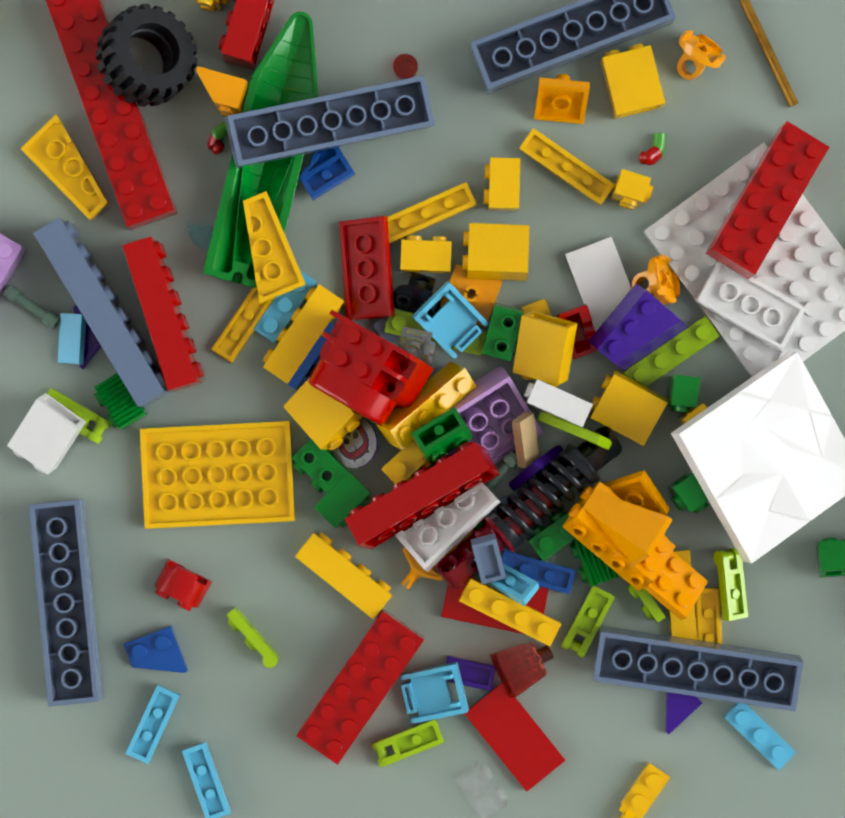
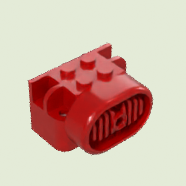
(367, 371)

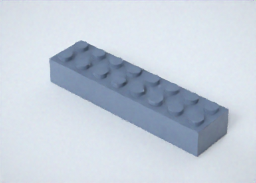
(564, 38)
(329, 121)
(101, 311)
(66, 602)
(697, 668)

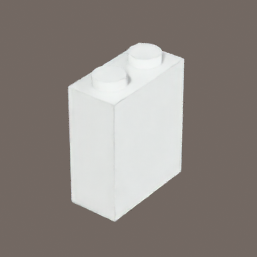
(557, 402)
(46, 434)

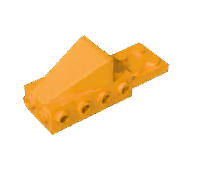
(635, 547)

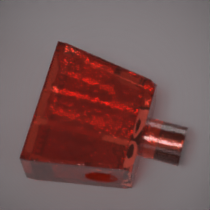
(521, 666)

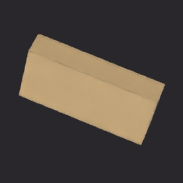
(525, 439)

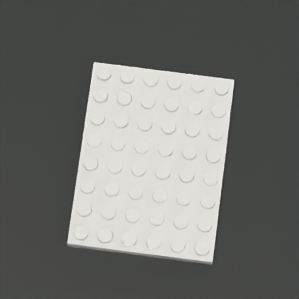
(801, 264)

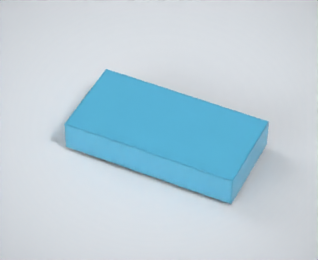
(71, 338)

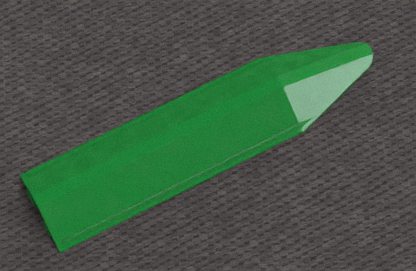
(281, 78)

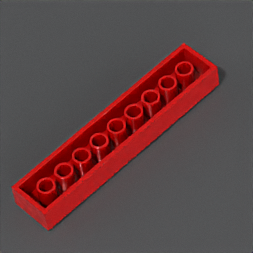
(114, 122)

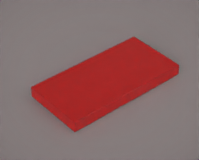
(366, 268)
(459, 611)
(514, 737)

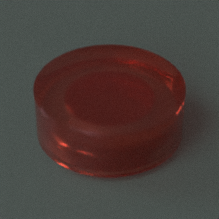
(405, 66)

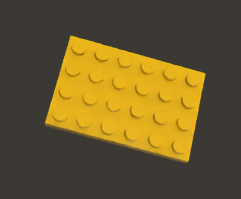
(217, 474)

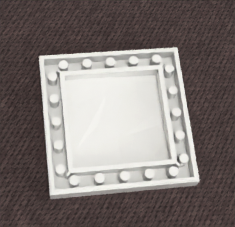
(767, 456)

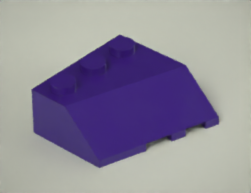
(636, 328)

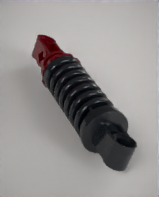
(532, 504)

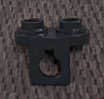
(414, 295)

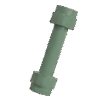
(15, 295)
(510, 461)

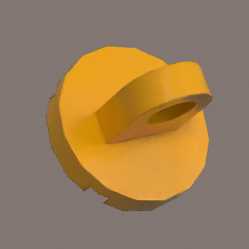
(701, 51)
(662, 280)

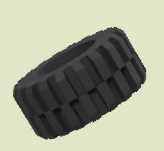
(168, 38)

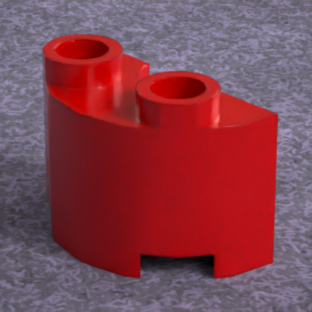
(584, 331)
(181, 585)

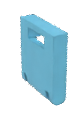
(453, 322)
(430, 693)

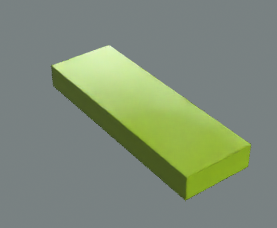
(575, 430)

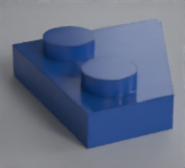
(325, 171)
(157, 652)

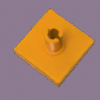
(561, 100)
(478, 292)
(639, 490)

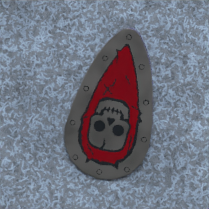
(358, 446)

